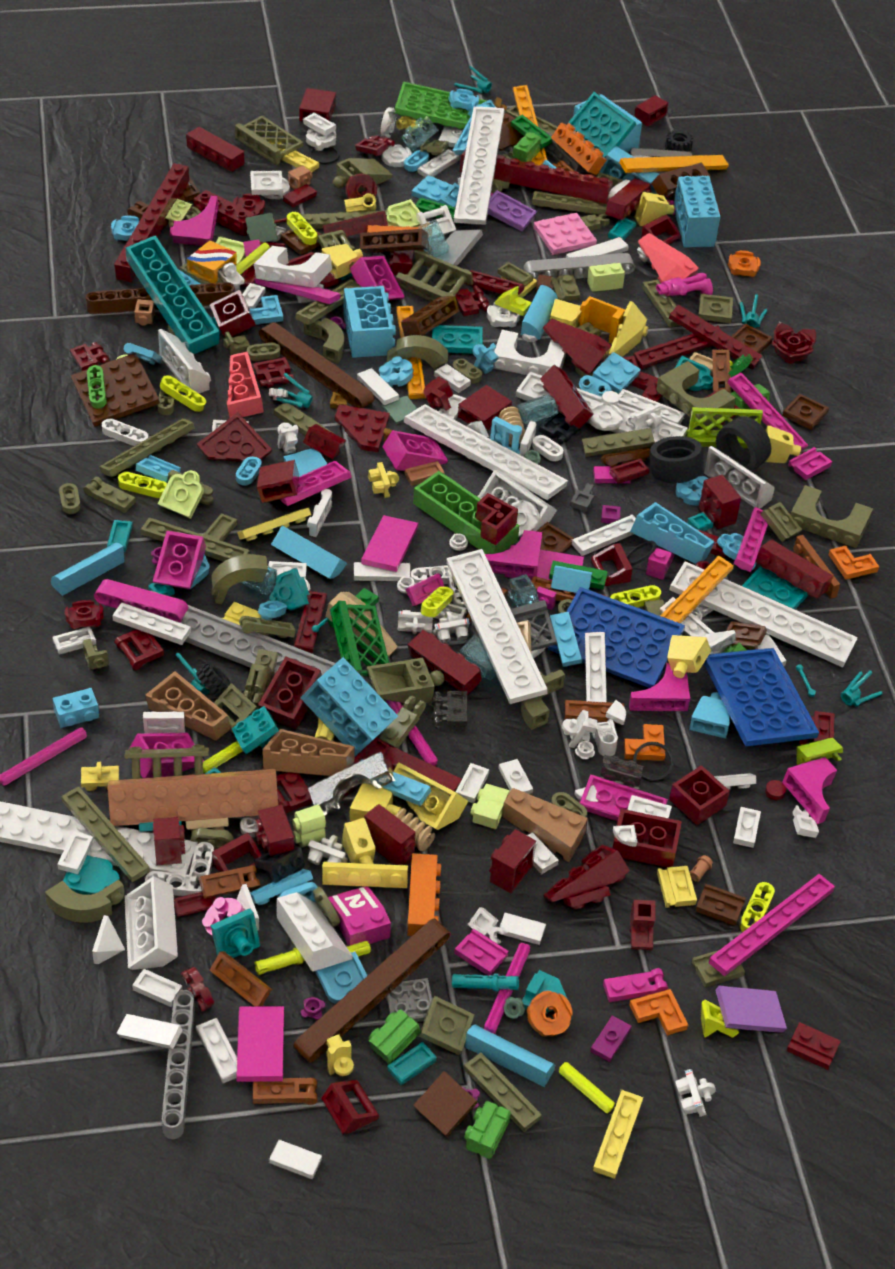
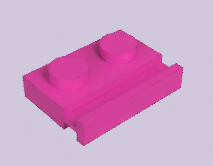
(810, 463)
(481, 952)

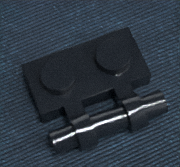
(555, 426)

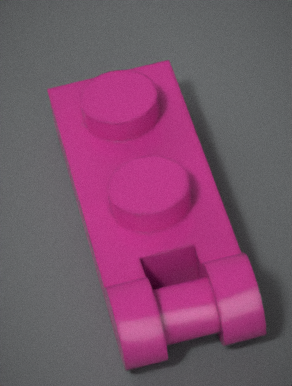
(634, 985)

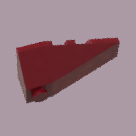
(583, 347)
(598, 869)

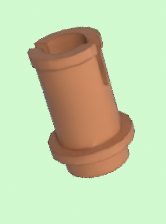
(703, 864)

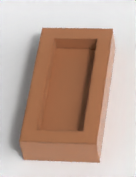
(418, 474)

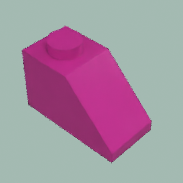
(659, 563)

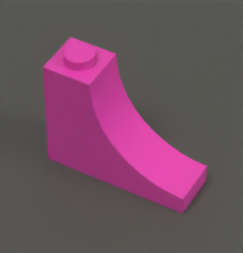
(197, 229)
(519, 559)
(667, 695)
(806, 785)

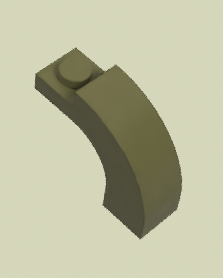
(332, 335)
(420, 347)
(235, 570)
(534, 710)
(84, 907)

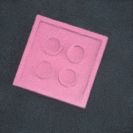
(565, 233)

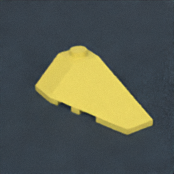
(630, 331)
(441, 805)

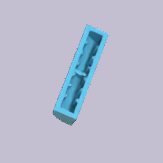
(539, 312)
(308, 553)
(88, 569)
(509, 1055)

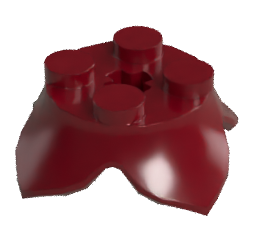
(793, 345)

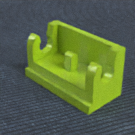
(816, 750)

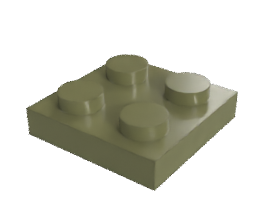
(715, 308)
(446, 1025)

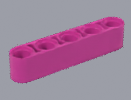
(114, 593)

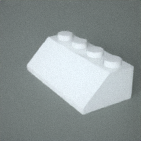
(182, 362)
(746, 483)
(510, 492)
(150, 925)
(311, 932)

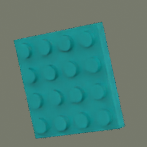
(602, 123)

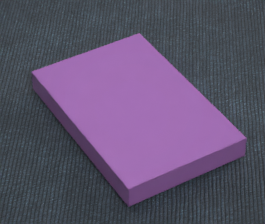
(510, 211)
(750, 1009)

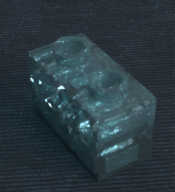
(418, 132)

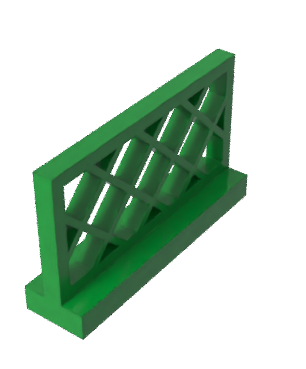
(347, 639)

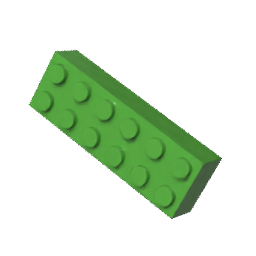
(457, 511)

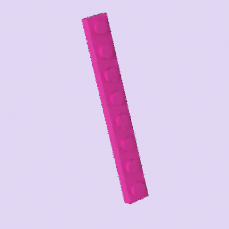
(771, 925)

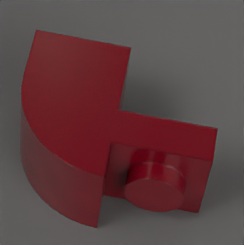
(438, 393)
(642, 924)

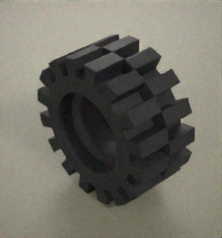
(679, 141)
(213, 679)

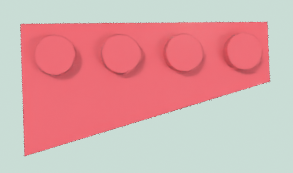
(243, 389)

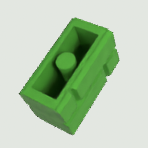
(527, 147)
(394, 1035)
(487, 1130)

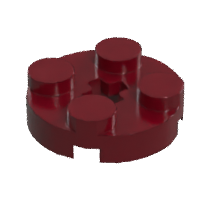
(354, 183)
(256, 205)
(84, 614)
(197, 988)

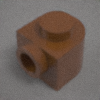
(544, 280)

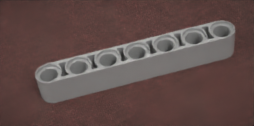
(576, 265)
(178, 1072)

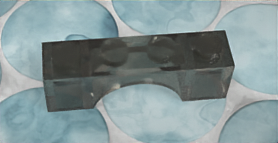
(370, 771)

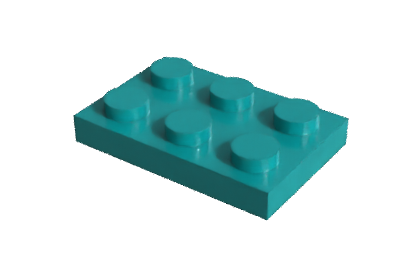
(458, 338)

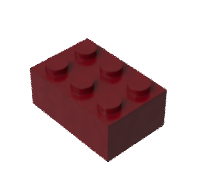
(286, 689)
(655, 837)

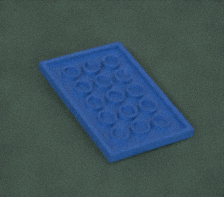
(634, 638)
(760, 697)

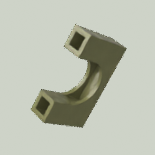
(674, 383)
(846, 531)

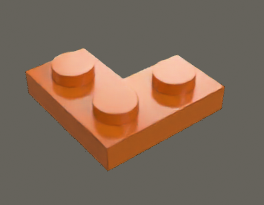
(850, 566)
(651, 733)
(661, 1006)

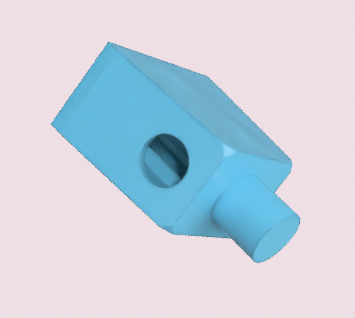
(710, 716)

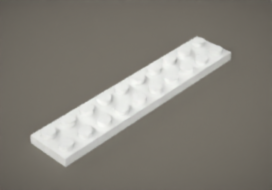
(479, 165)
(532, 388)
(485, 451)
(778, 619)
(496, 627)
(52, 832)

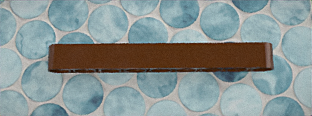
(126, 299)
(317, 366)
(372, 989)

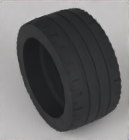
(752, 434)
(676, 459)

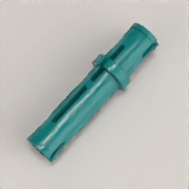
(493, 982)

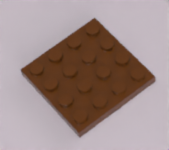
(125, 386)

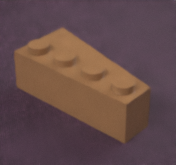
(199, 712)
(306, 754)
(550, 823)

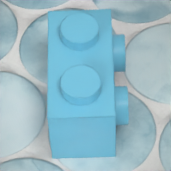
(76, 707)

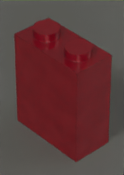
(317, 102)
(483, 406)
(278, 481)
(390, 835)

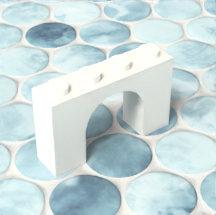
(273, 267)
(512, 361)

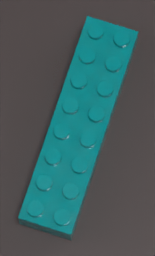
(172, 295)

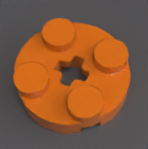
(744, 263)
(552, 1001)

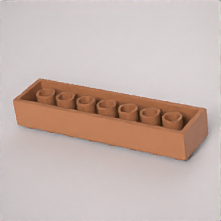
(192, 796)

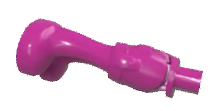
(681, 287)

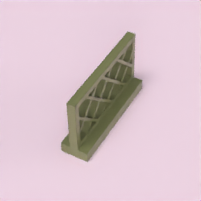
(261, 144)

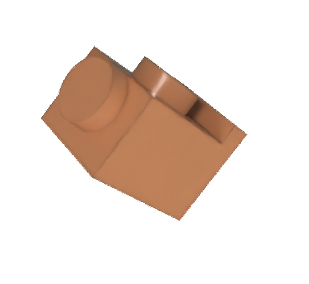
(299, 177)
(144, 317)

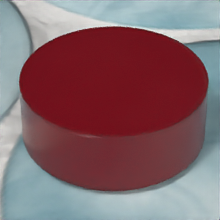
(775, 790)

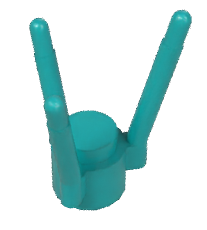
(482, 84)
(752, 318)
(303, 398)
(196, 682)
(852, 693)

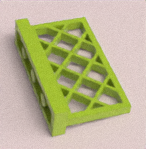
(707, 436)

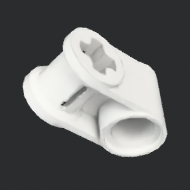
(606, 738)

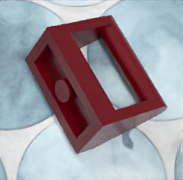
(662, 225)
(616, 553)
(233, 851)
(343, 1110)

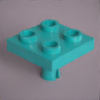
(255, 730)
(236, 934)

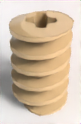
(512, 416)
(423, 836)

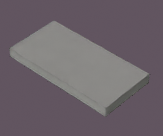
(460, 244)

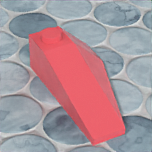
(666, 259)

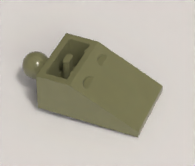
(356, 166)
(404, 679)

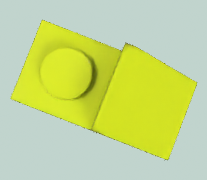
(511, 302)
(713, 1020)

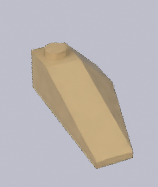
(351, 599)

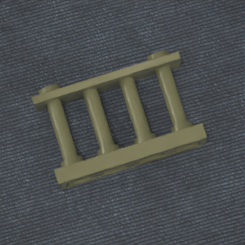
(429, 292)
(136, 753)

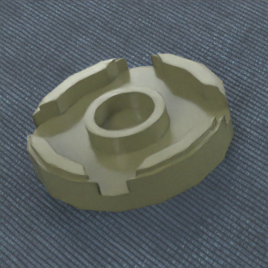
(326, 906)

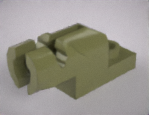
(260, 675)

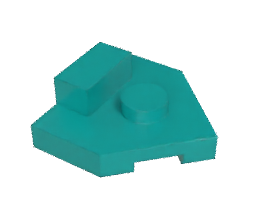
(290, 590)
(540, 983)

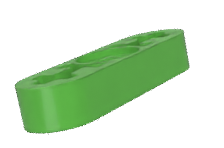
(96, 381)

